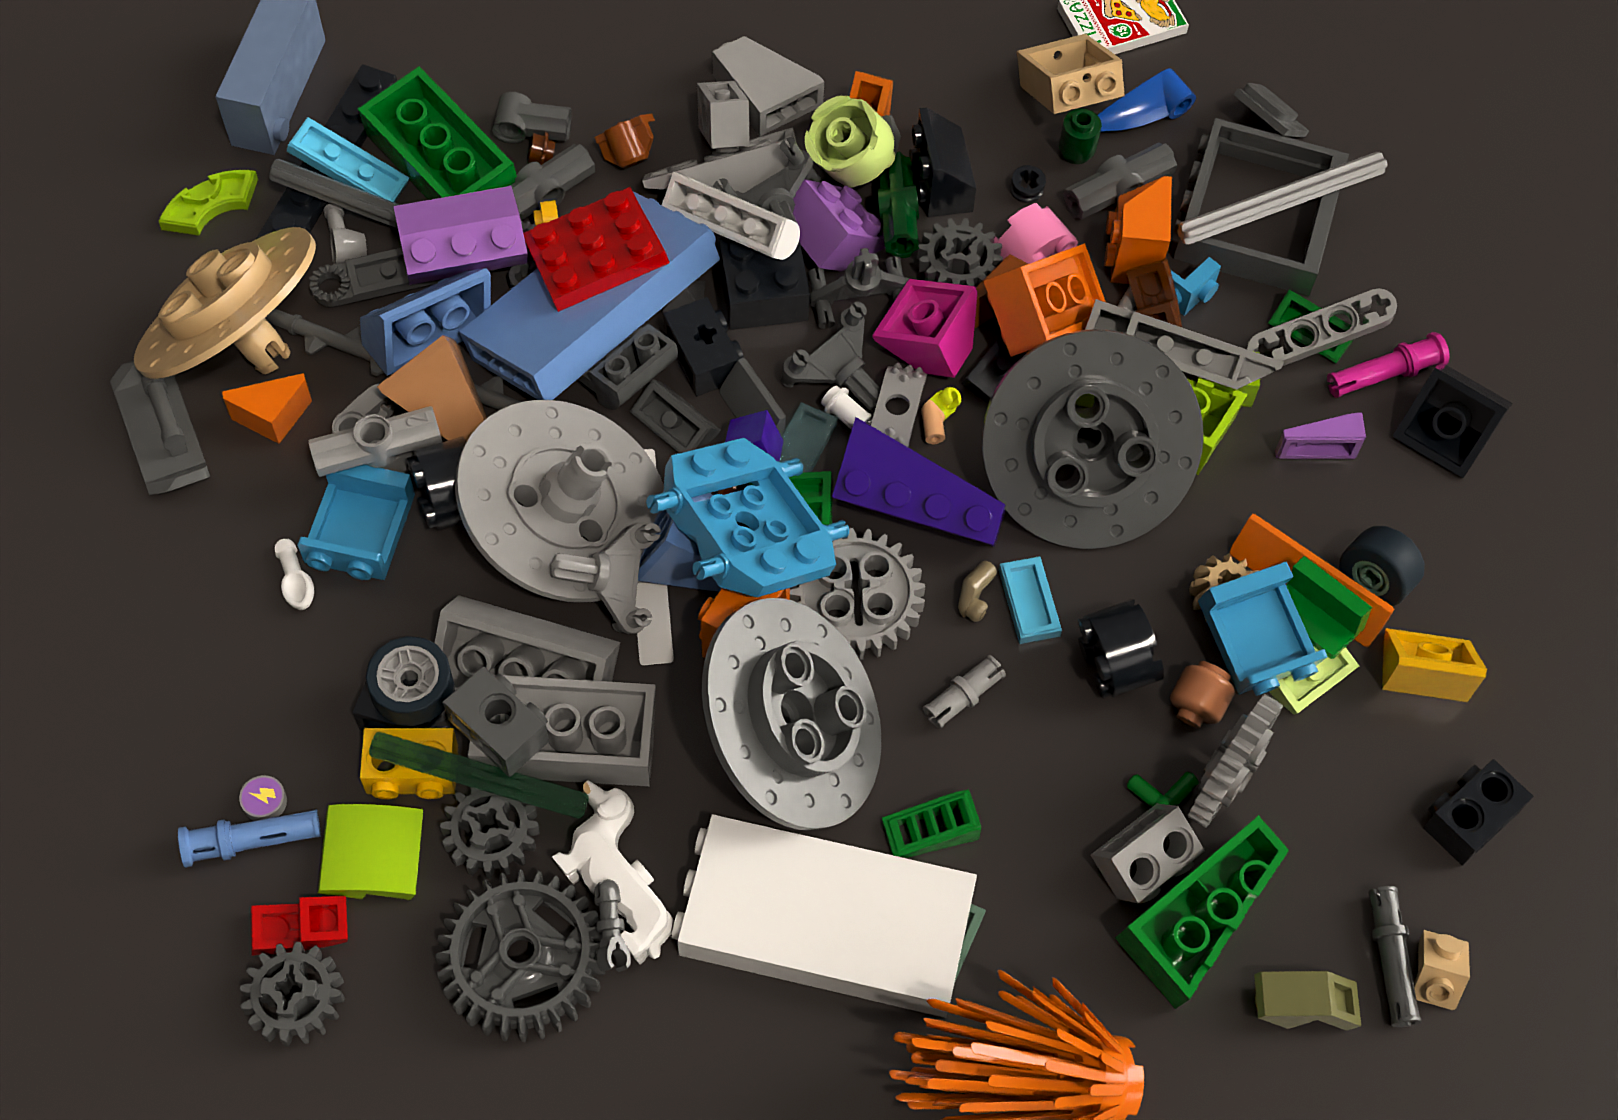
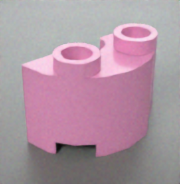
(1035, 235)

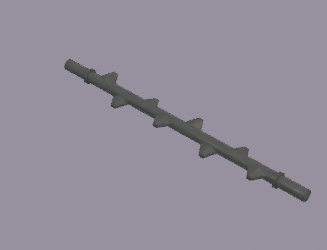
(319, 337)

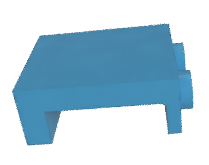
(359, 522)
(1260, 630)

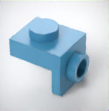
(1197, 286)

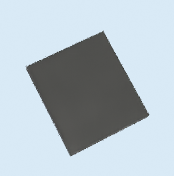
(1271, 109)

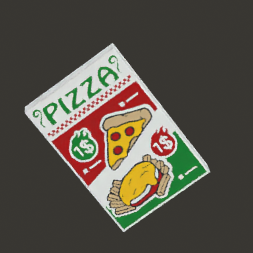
(1123, 23)

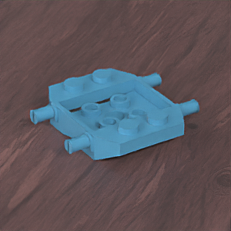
(784, 536)

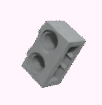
(1144, 844)

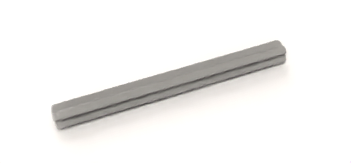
(1281, 198)

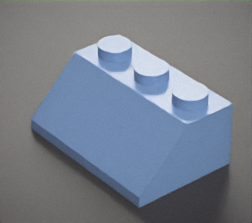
(413, 323)

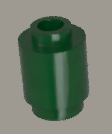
(1079, 135)

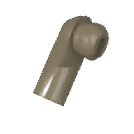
(972, 585)

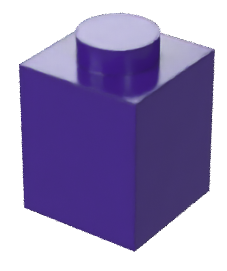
(759, 430)

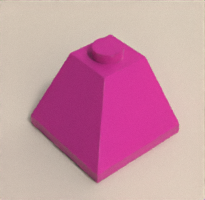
(930, 326)

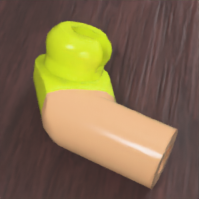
(936, 411)

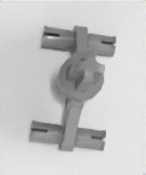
(613, 575)

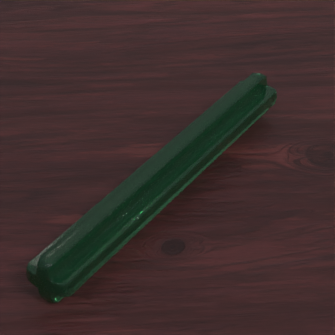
(478, 775)

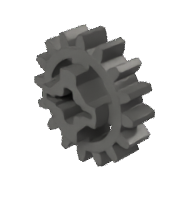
(959, 254)
(497, 846)
(271, 990)

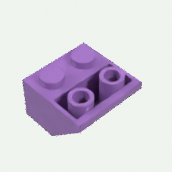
(835, 224)

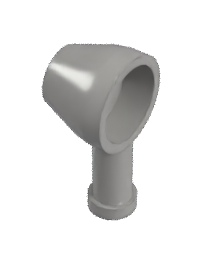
(344, 242)

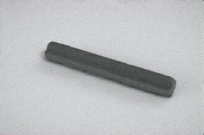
(333, 192)

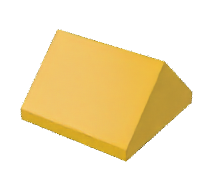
(1431, 665)

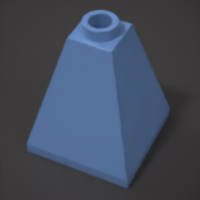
(672, 556)

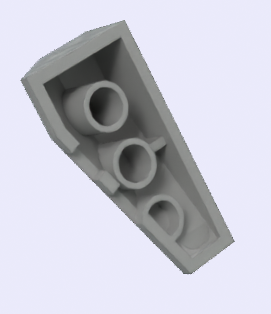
(741, 169)

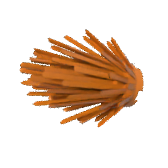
(1024, 1066)

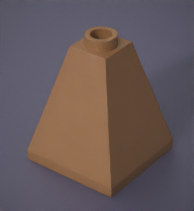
(438, 380)

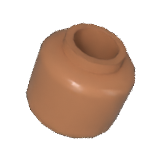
(1202, 694)

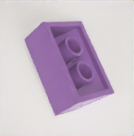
(460, 234)

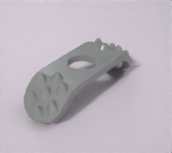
(905, 384)

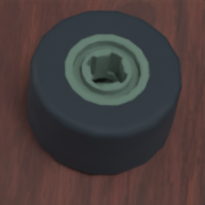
(1384, 563)

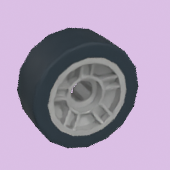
(410, 660)

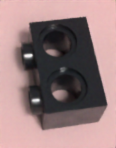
(1480, 814)

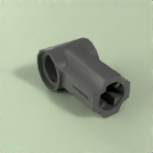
(520, 118)

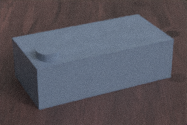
(270, 73)

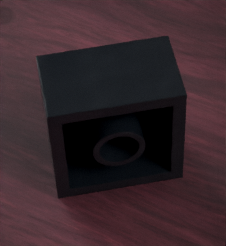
(761, 287)

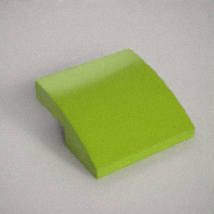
(370, 851)

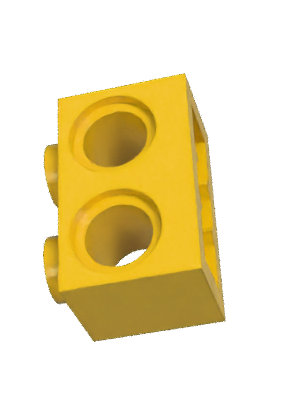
(401, 779)

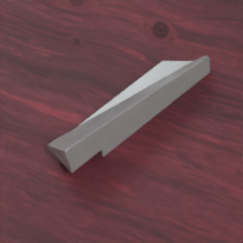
(1187, 349)

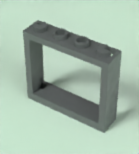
(1273, 152)

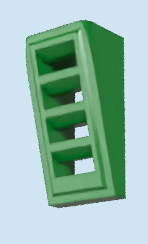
(944, 806)

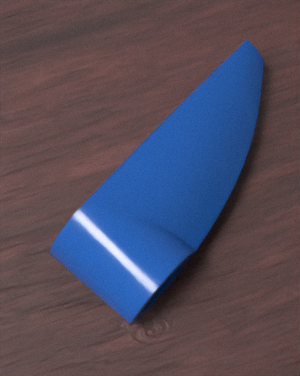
(1152, 100)

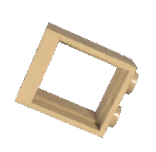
(1060, 82)

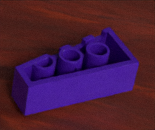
(906, 485)

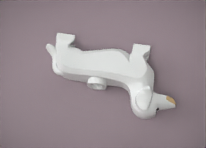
(597, 858)

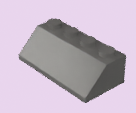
(519, 645)
(592, 728)

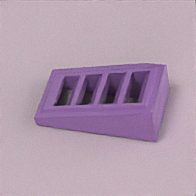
(1325, 439)

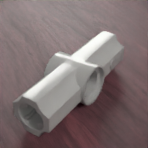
(353, 446)

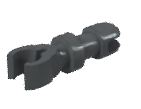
(606, 897)

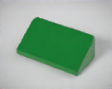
(1295, 306)

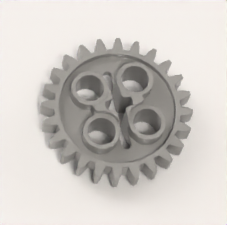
(895, 591)
(1240, 753)

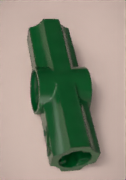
(899, 207)

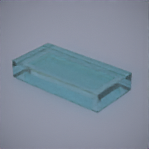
(807, 436)

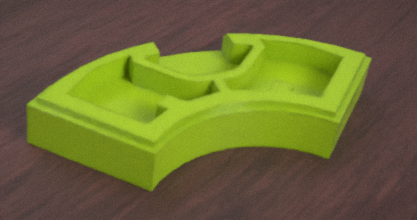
(197, 206)

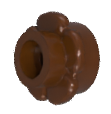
(540, 148)

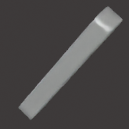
(1319, 326)

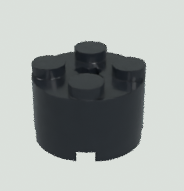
(435, 471)
(1121, 647)

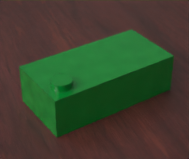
(434, 139)

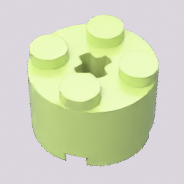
(850, 141)

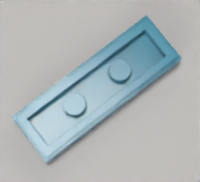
(346, 161)

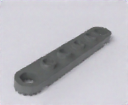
(370, 277)

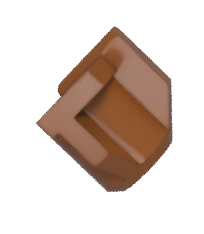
(627, 141)

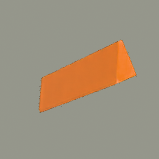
(1267, 546)

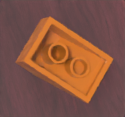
(1044, 299)

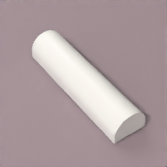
(732, 217)

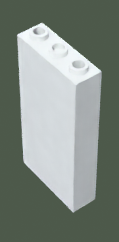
(825, 914)

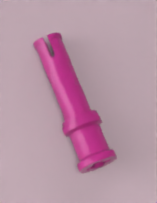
(1404, 361)

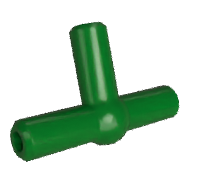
(1174, 795)

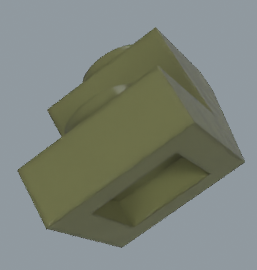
(1307, 996)

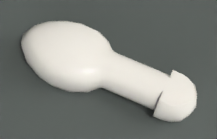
(296, 584)

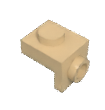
(1441, 969)

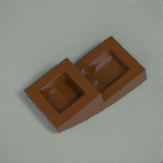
(1155, 291)

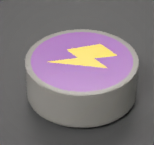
(263, 798)

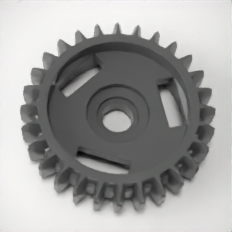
(498, 981)

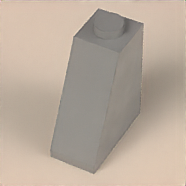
(773, 84)

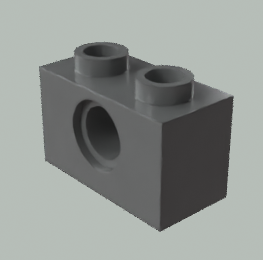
(505, 744)

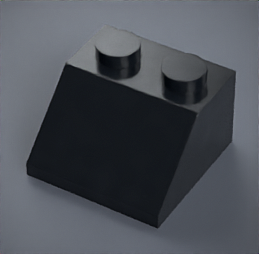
(1452, 419)

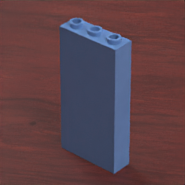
(548, 349)

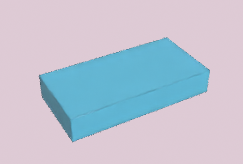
(1030, 600)

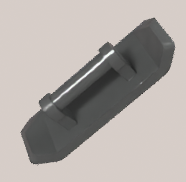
(159, 430)

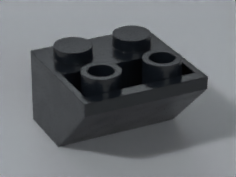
(942, 166)

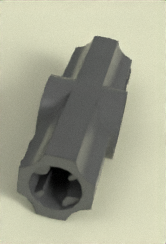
(1118, 177)
(551, 180)

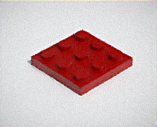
(595, 248)

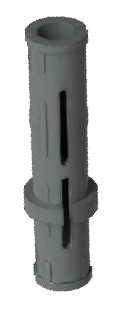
(1392, 945)

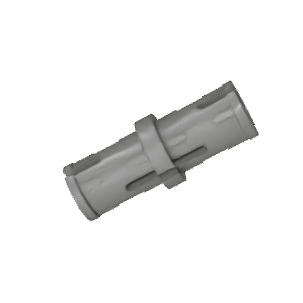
(964, 691)

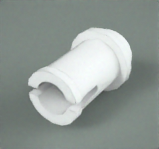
(844, 407)

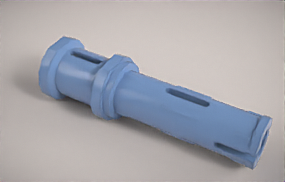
(228, 839)

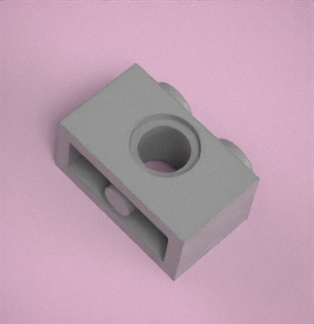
(723, 115)

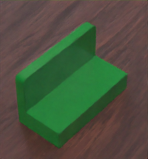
(1326, 607)

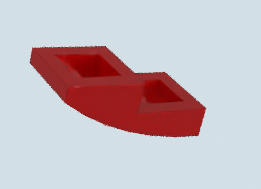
(311, 922)

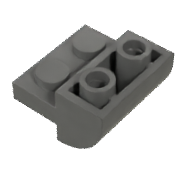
(630, 366)

